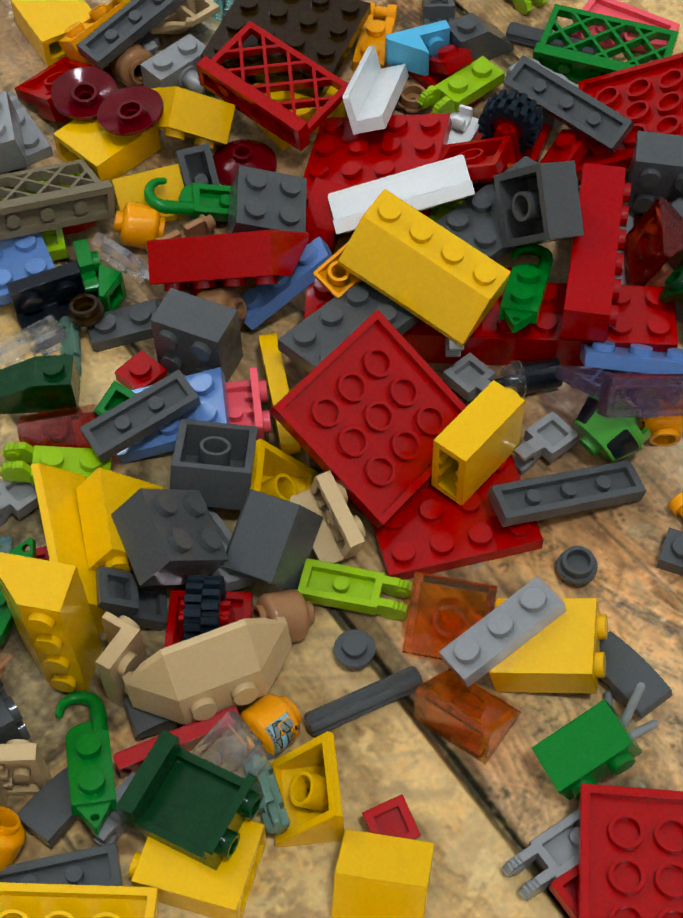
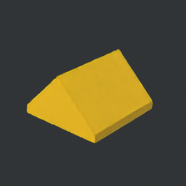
(132, 187)
(278, 472)
(310, 793)
(381, 876)

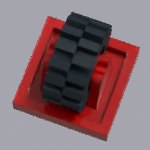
(515, 117)
(203, 608)

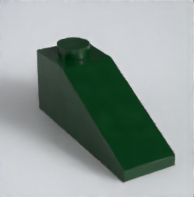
(40, 385)

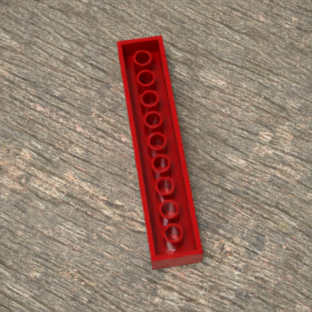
(639, 321)

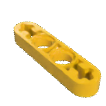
(276, 386)

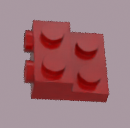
(38, 88)
(483, 156)

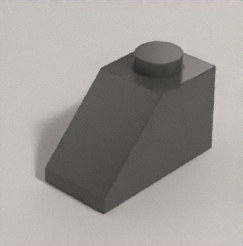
(479, 37)
(196, 165)

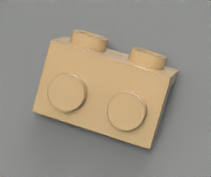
(340, 532)
(121, 655)
(21, 769)

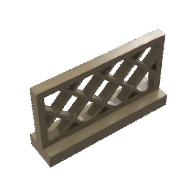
(53, 205)

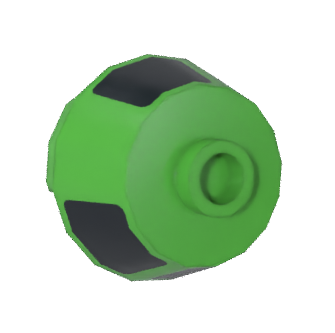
(608, 437)

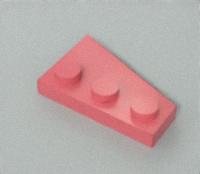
(624, 11)

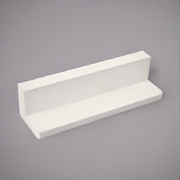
(373, 93)
(419, 187)

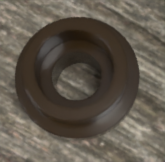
(85, 310)

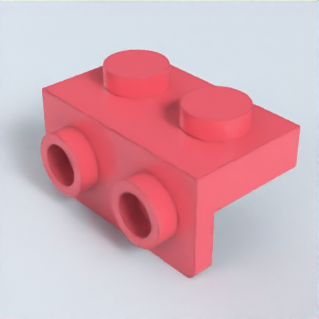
(245, 403)

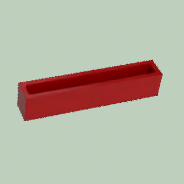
(594, 256)

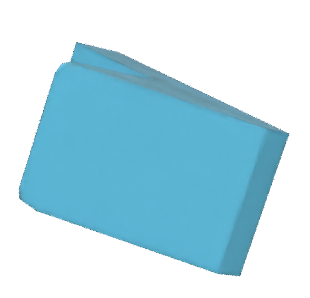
(416, 46)

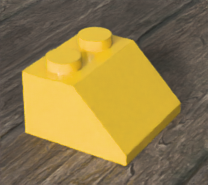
(194, 116)

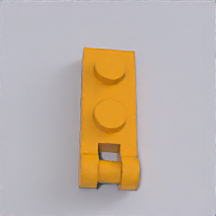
(374, 32)

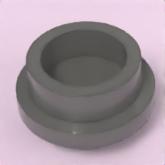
(577, 566)
(354, 649)

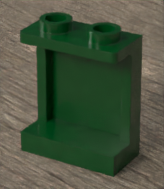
(189, 802)

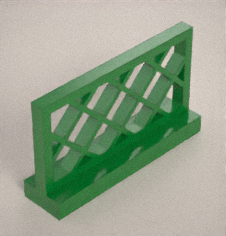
(583, 66)

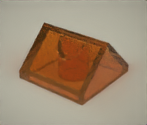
(442, 611)
(464, 715)

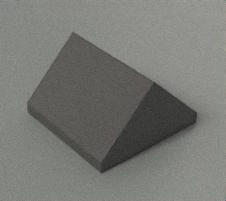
(272, 539)

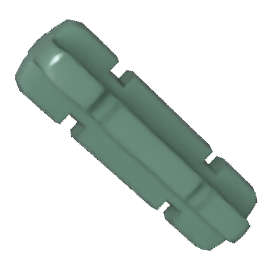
(72, 344)
(274, 817)

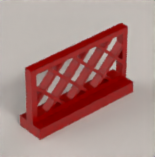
(251, 98)

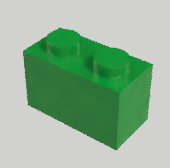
(587, 750)

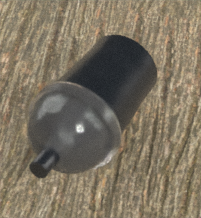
(530, 376)

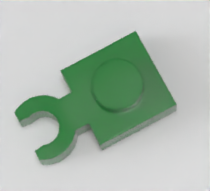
(88, 266)

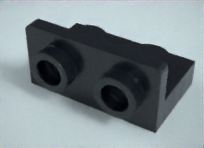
(45, 293)

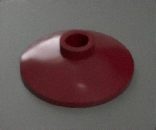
(81, 92)
(130, 111)
(243, 153)

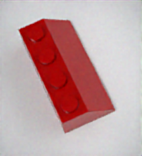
(225, 258)

